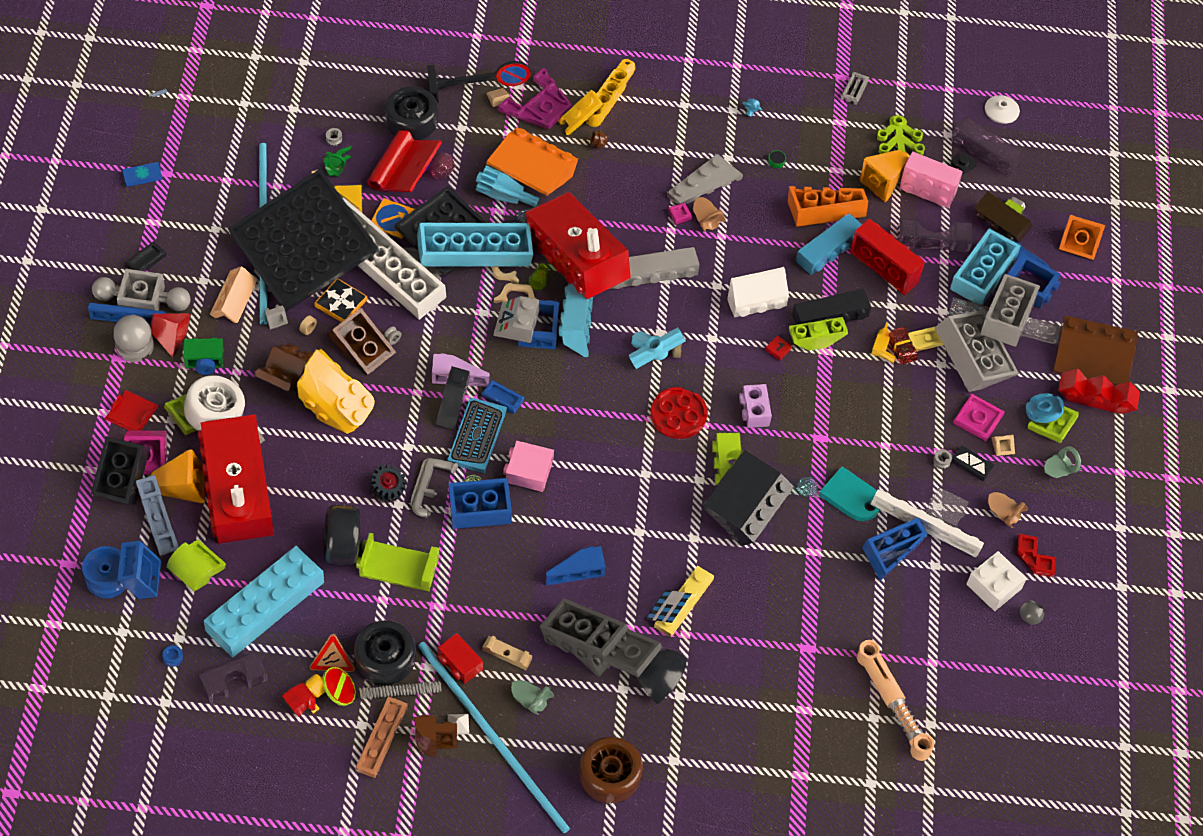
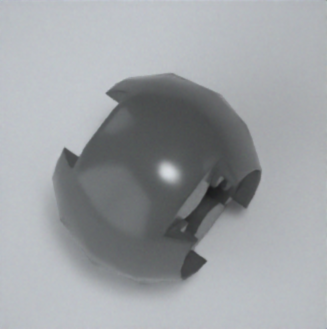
(1032, 612)

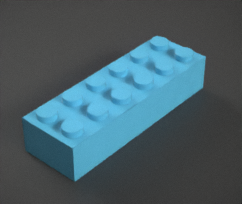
(474, 244)
(264, 601)

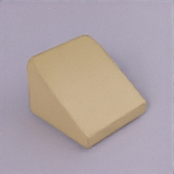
(497, 96)
(1003, 445)

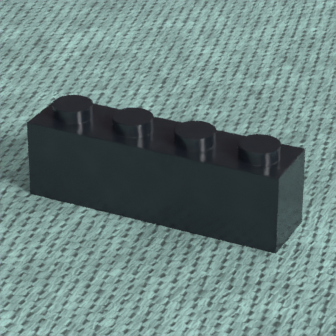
(848, 305)

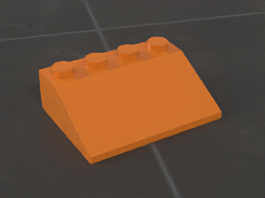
(533, 161)

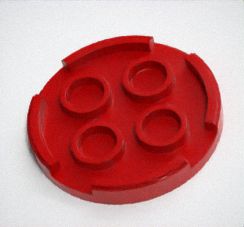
(678, 413)

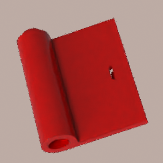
(402, 163)

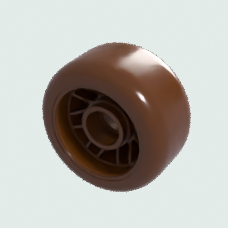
(610, 755)

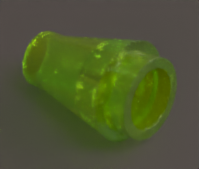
(539, 277)

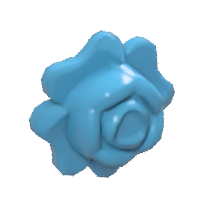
(752, 106)

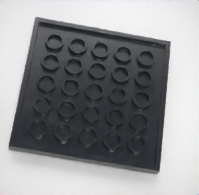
(303, 240)

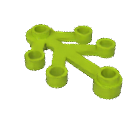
(899, 124)

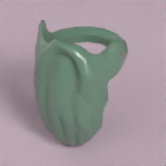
(1060, 464)
(530, 695)

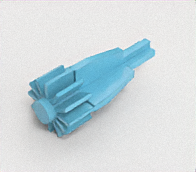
(503, 187)

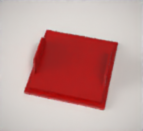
(131, 411)

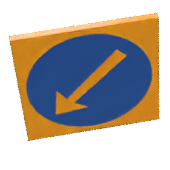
(388, 215)

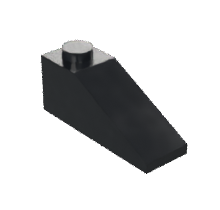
(453, 397)

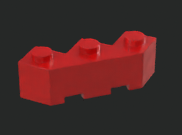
(1099, 392)

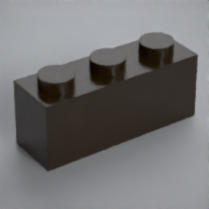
(1002, 217)

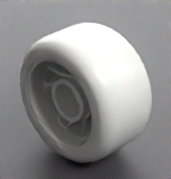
(213, 399)

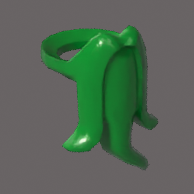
(336, 162)

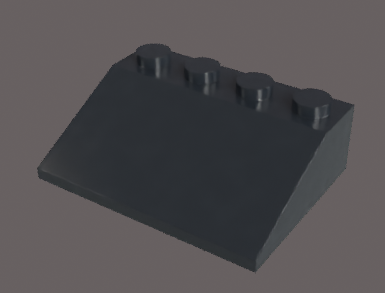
(747, 498)

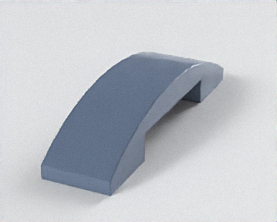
(157, 515)

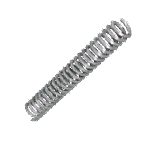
(400, 689)

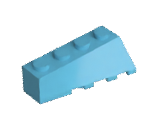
(576, 320)

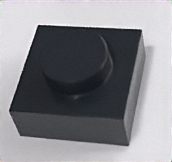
(963, 162)

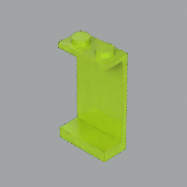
(397, 564)

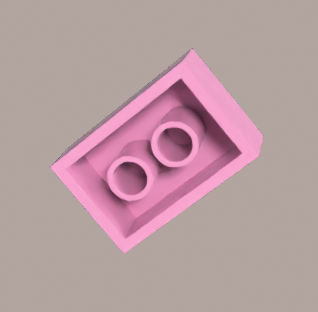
(930, 179)

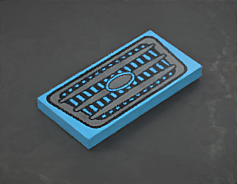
(477, 435)

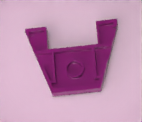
(544, 108)

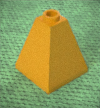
(883, 172)
(182, 478)

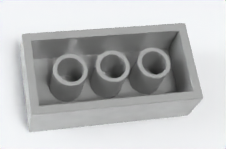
(1010, 310)

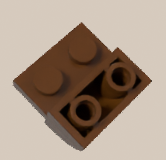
(434, 736)

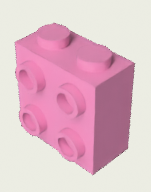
(529, 466)

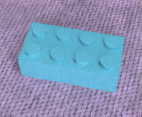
(985, 267)

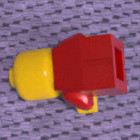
(303, 695)

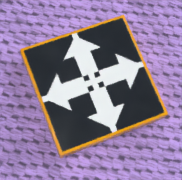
(340, 300)

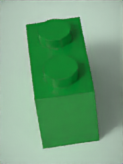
(203, 349)

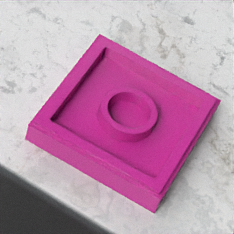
(978, 417)

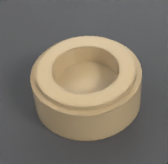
(308, 325)

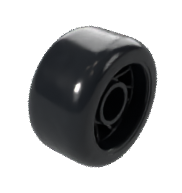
(412, 110)
(341, 534)
(384, 666)

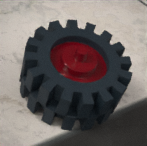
(387, 483)

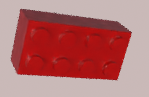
(887, 256)

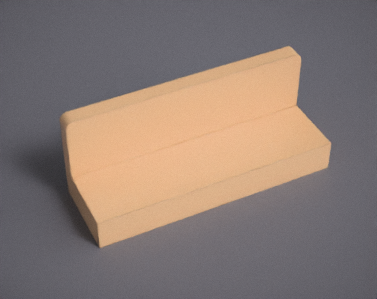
(234, 295)

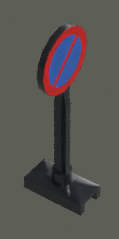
(508, 74)

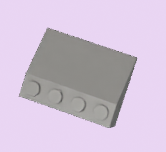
(976, 357)

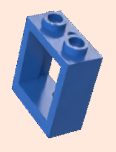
(1040, 270)
(545, 339)
(138, 568)

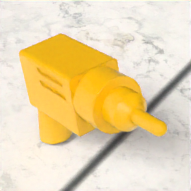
(881, 343)

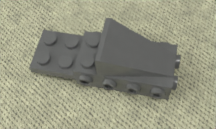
(598, 639)

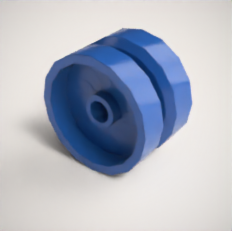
(101, 572)

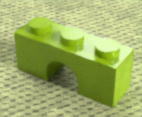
(727, 448)

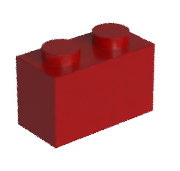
(460, 659)

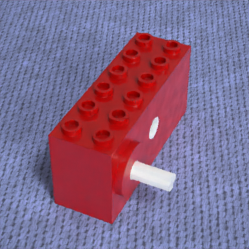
(578, 245)
(235, 479)

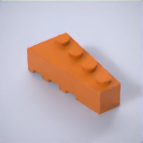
(825, 205)

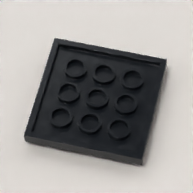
(441, 208)

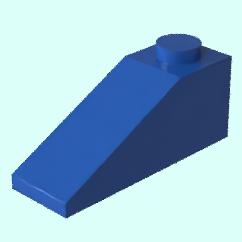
(582, 565)

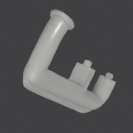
(423, 481)

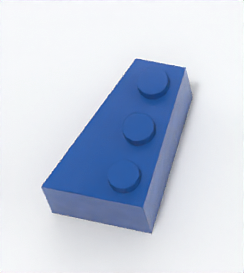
(893, 546)

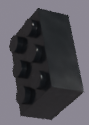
(119, 469)

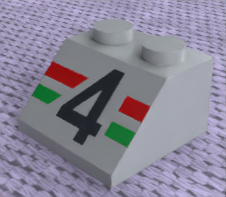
(517, 319)

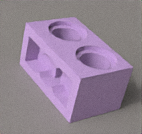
(759, 406)

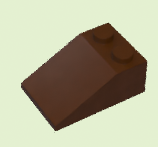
(361, 341)

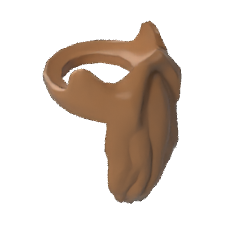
(707, 214)
(1006, 508)

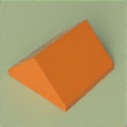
(1081, 237)

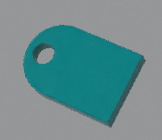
(850, 495)

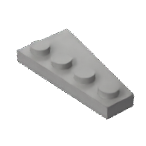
(704, 180)

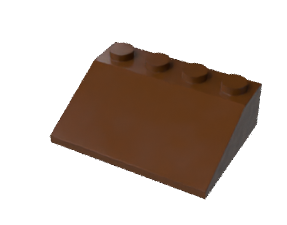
(1095, 349)

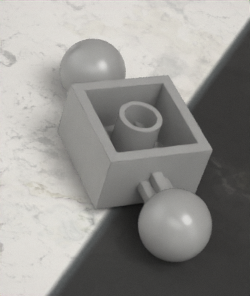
(141, 291)

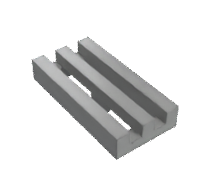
(851, 97)

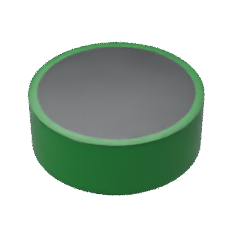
(777, 159)

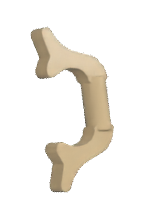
(502, 276)
(514, 287)

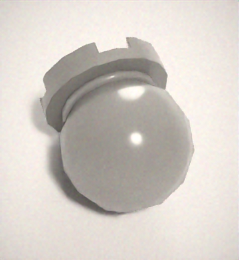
(133, 338)

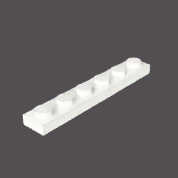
(932, 525)

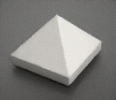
(462, 722)

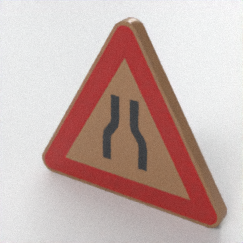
(332, 655)

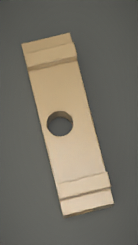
(499, 648)

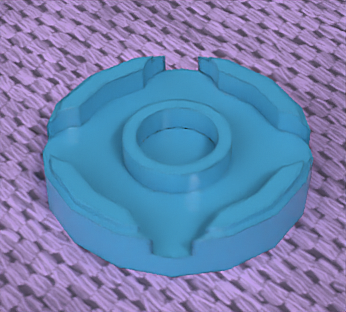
(1044, 408)

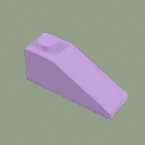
(442, 365)

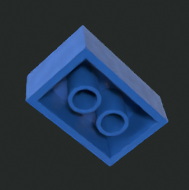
(480, 503)

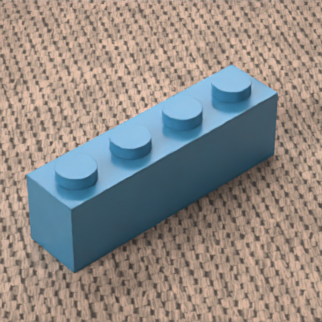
(828, 245)

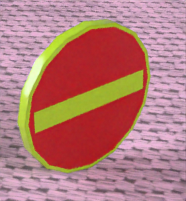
(339, 686)

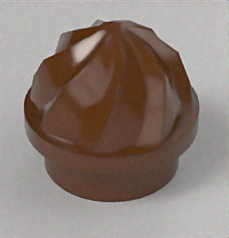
(598, 139)

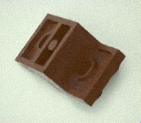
(284, 366)

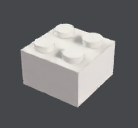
(996, 581)

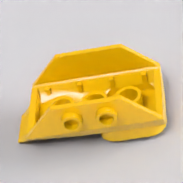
(333, 394)

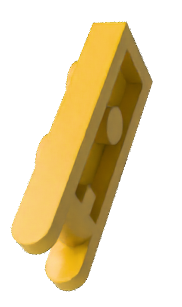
(581, 111)

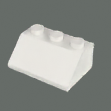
(758, 292)

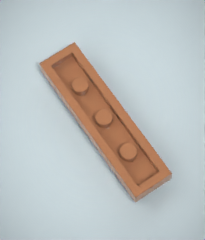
(381, 737)

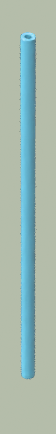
(262, 201)
(494, 738)

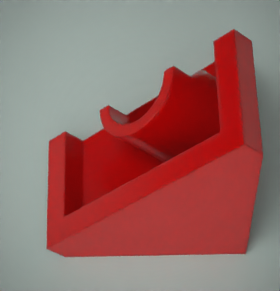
(170, 330)

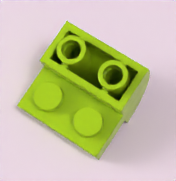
(195, 564)

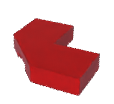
(1037, 563)

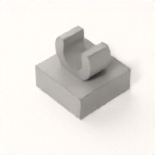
(276, 317)

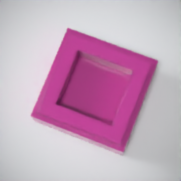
(679, 213)

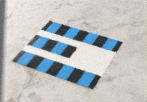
(668, 606)

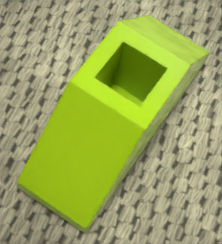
(819, 333)

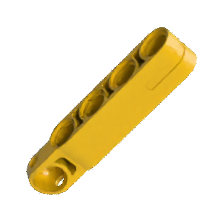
(611, 91)

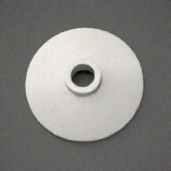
(1002, 109)

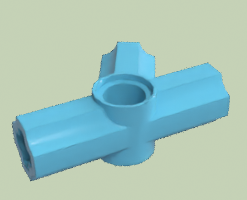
(654, 346)

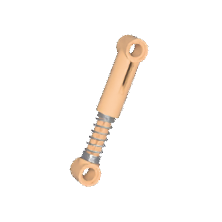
(894, 698)

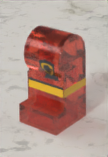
(902, 345)

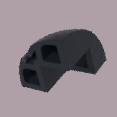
(663, 674)

